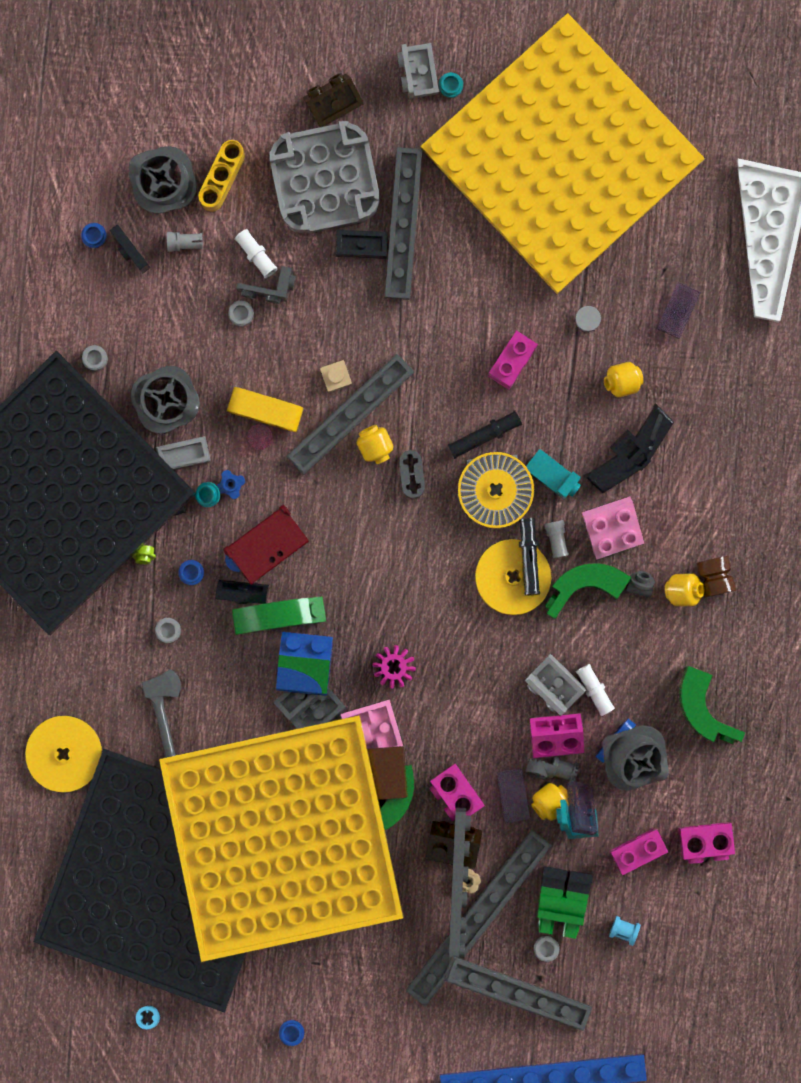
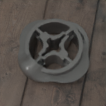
(141, 166)
(174, 375)
(635, 757)

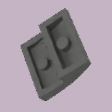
(310, 709)

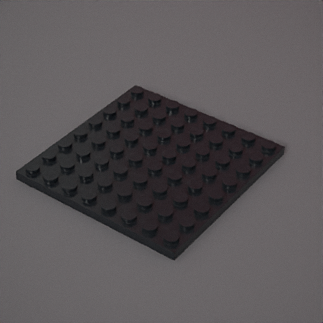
(73, 492)
(125, 892)

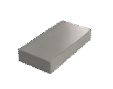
(185, 453)

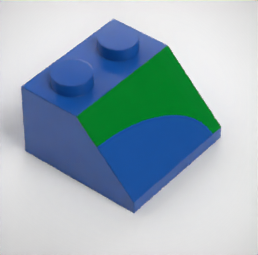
(304, 663)

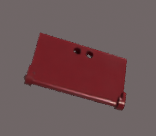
(258, 548)

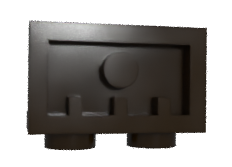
(333, 99)

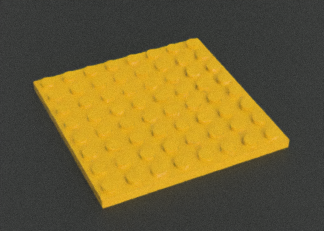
(562, 153)
(281, 838)

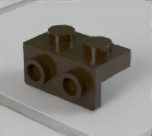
(441, 844)

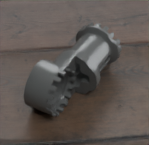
(557, 769)

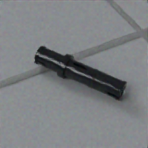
(485, 434)
(529, 556)

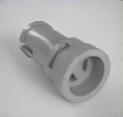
(179, 241)
(556, 532)

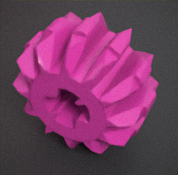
(385, 668)

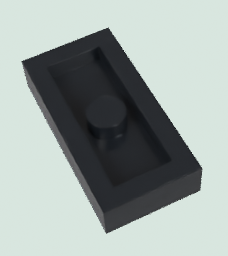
(361, 244)
(128, 250)
(242, 592)

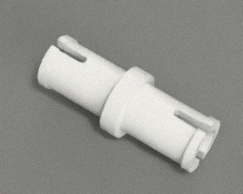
(256, 253)
(595, 690)

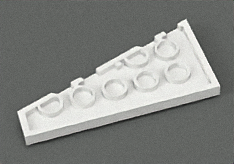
(771, 232)

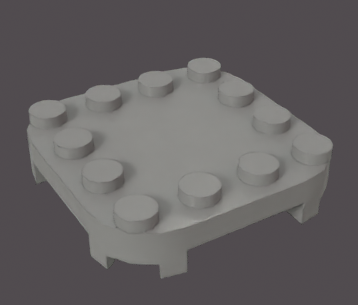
(324, 177)

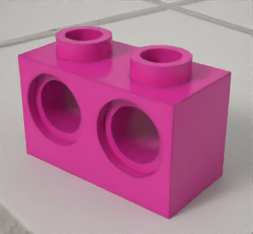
(512, 360)
(557, 735)
(461, 790)
(706, 835)
(638, 851)

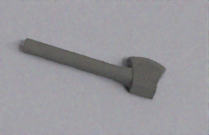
(155, 689)

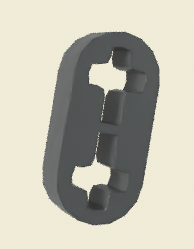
(418, 473)

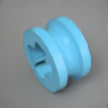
(139, 1017)

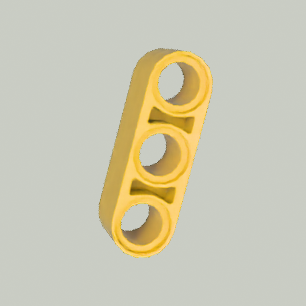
(226, 164)
(265, 409)

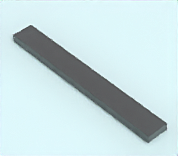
(481, 913)

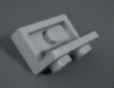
(419, 70)
(555, 685)

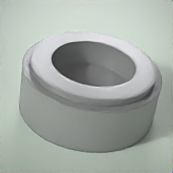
(241, 313)
(588, 319)
(94, 358)
(168, 630)
(546, 948)

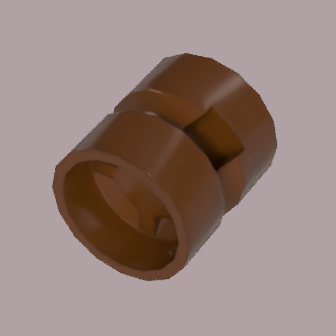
(716, 576)

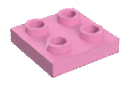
(613, 527)
(378, 725)

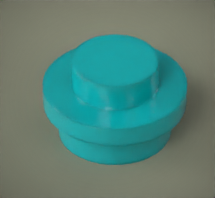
(450, 85)
(207, 494)

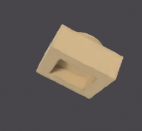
(336, 376)

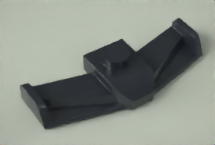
(632, 451)

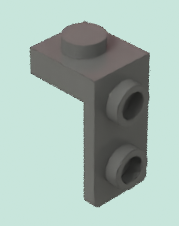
(285, 283)

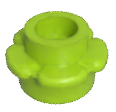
(144, 555)

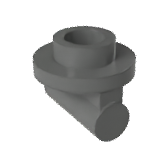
(641, 584)

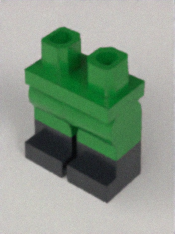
(559, 907)

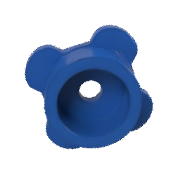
(237, 481)

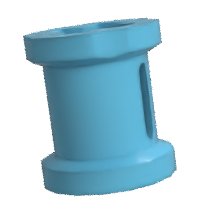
(624, 930)

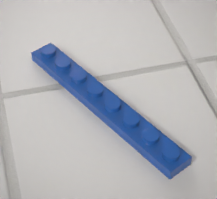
(599, 1070)

